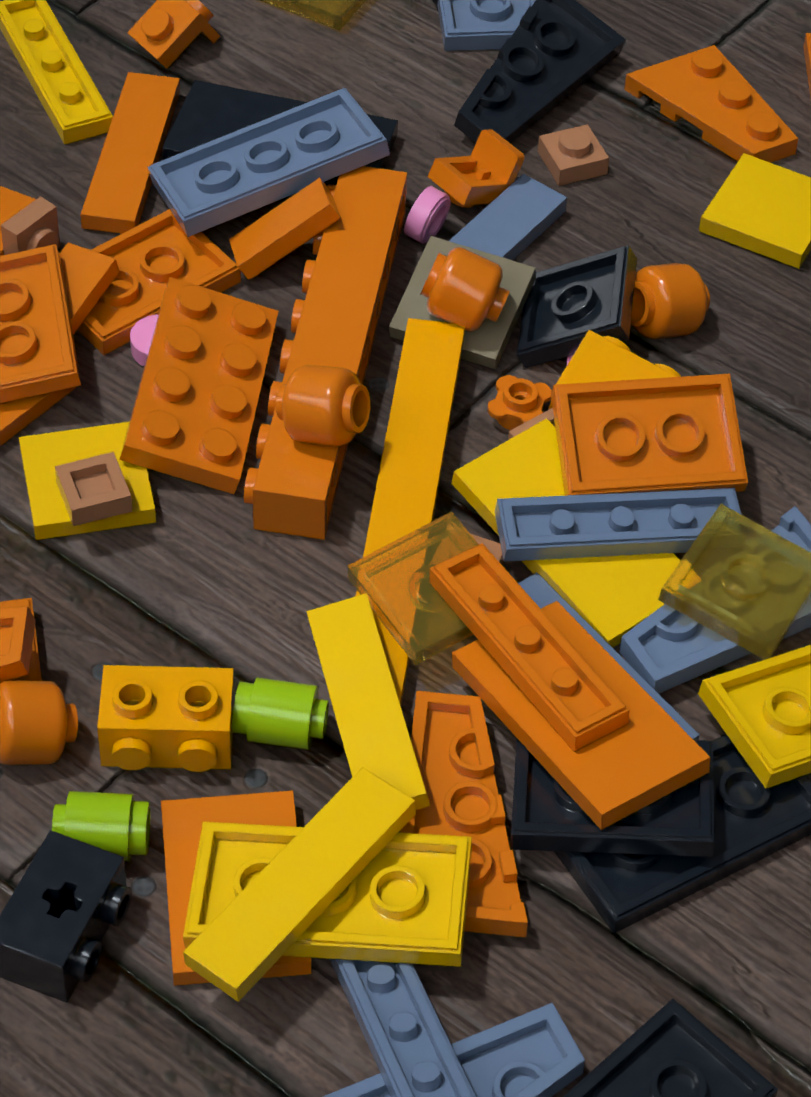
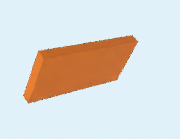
(614, 772)

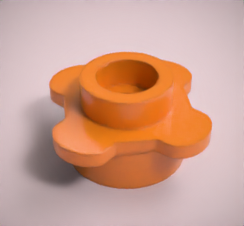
(517, 401)

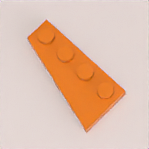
(464, 801)

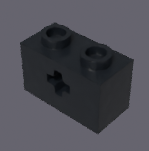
(61, 915)

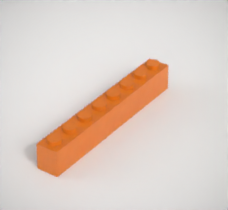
(333, 328)

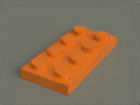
(200, 386)

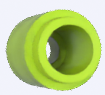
(280, 713)
(105, 821)

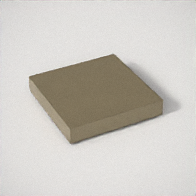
(489, 341)

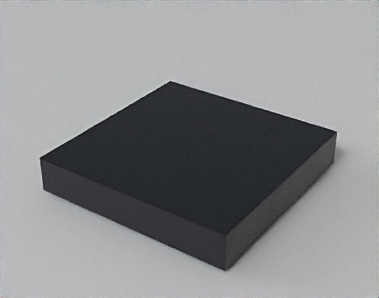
(574, 299)

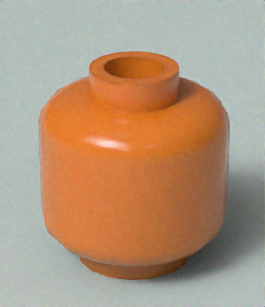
(465, 289)
(669, 301)
(323, 405)
(34, 722)

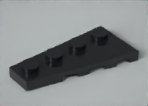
(538, 68)

